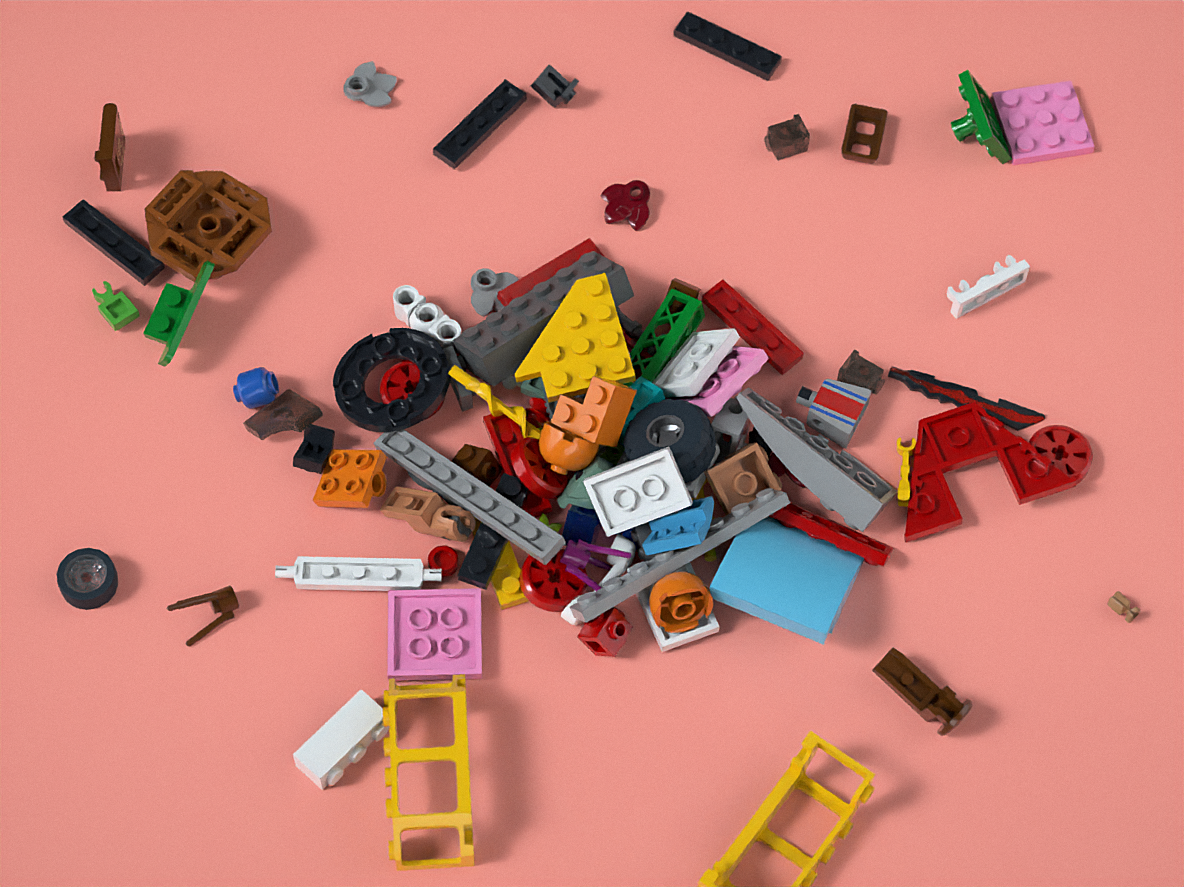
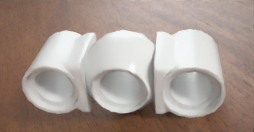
(419, 310)

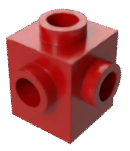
(606, 633)

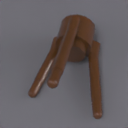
(221, 601)

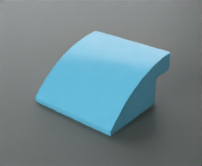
(786, 578)

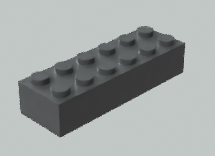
(505, 337)

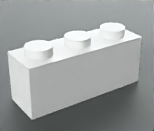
(341, 740)

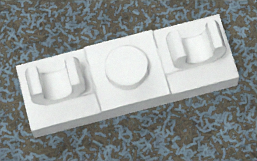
(988, 286)

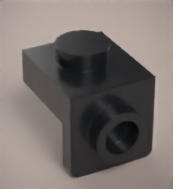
(554, 87)
(315, 449)

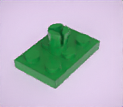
(980, 119)

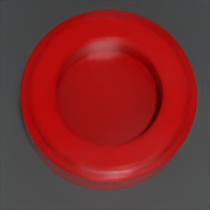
(444, 558)

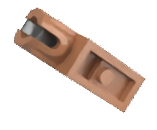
(429, 514)

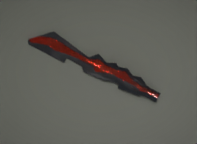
(946, 392)

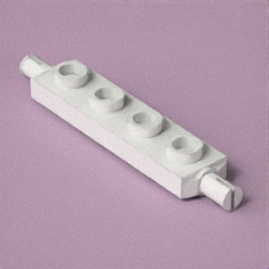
(358, 573)

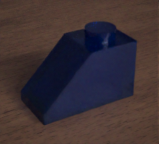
(582, 525)

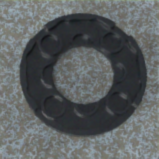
(398, 414)

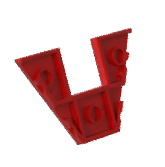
(961, 439)

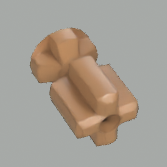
(1121, 605)

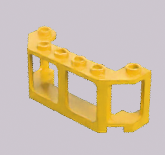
(458, 753)
(794, 779)

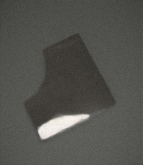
(284, 414)

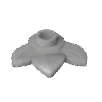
(372, 85)
(485, 296)

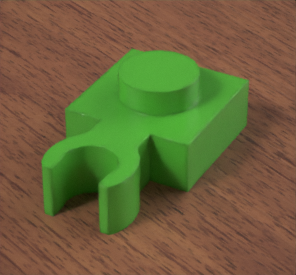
(115, 308)

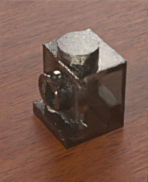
(787, 138)
(861, 373)

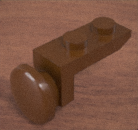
(921, 691)

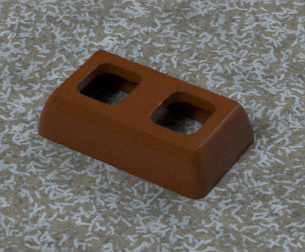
(866, 114)

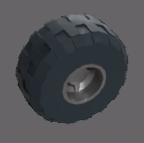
(675, 426)

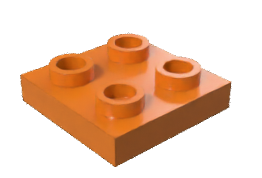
(351, 479)

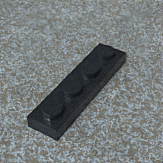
(727, 46)
(479, 124)
(113, 242)
(488, 544)

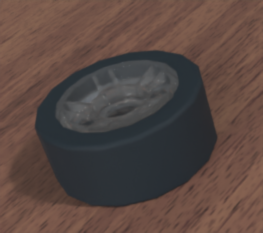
(72, 575)

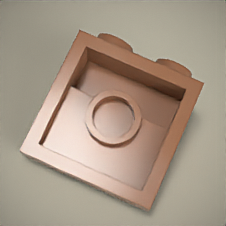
(741, 476)

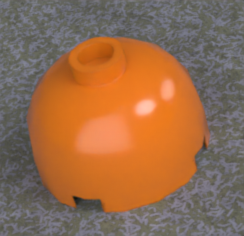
(565, 449)
(679, 601)

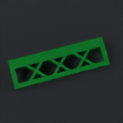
(686, 323)

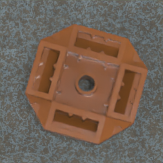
(203, 202)

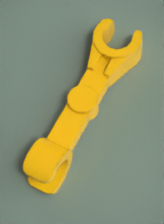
(904, 487)

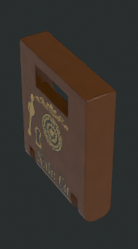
(111, 148)

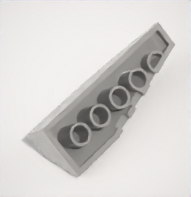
(835, 478)

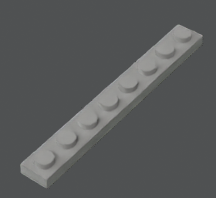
(471, 494)
(646, 573)

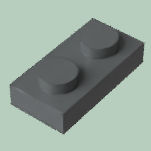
(464, 396)

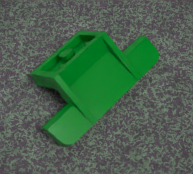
(174, 313)

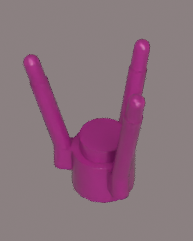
(577, 556)

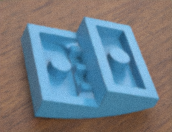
(680, 528)

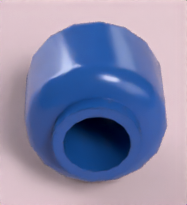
(256, 387)

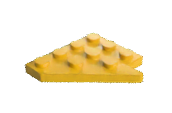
(580, 343)

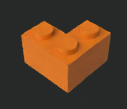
(599, 415)

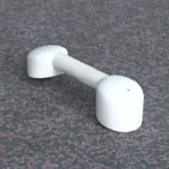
(619, 567)

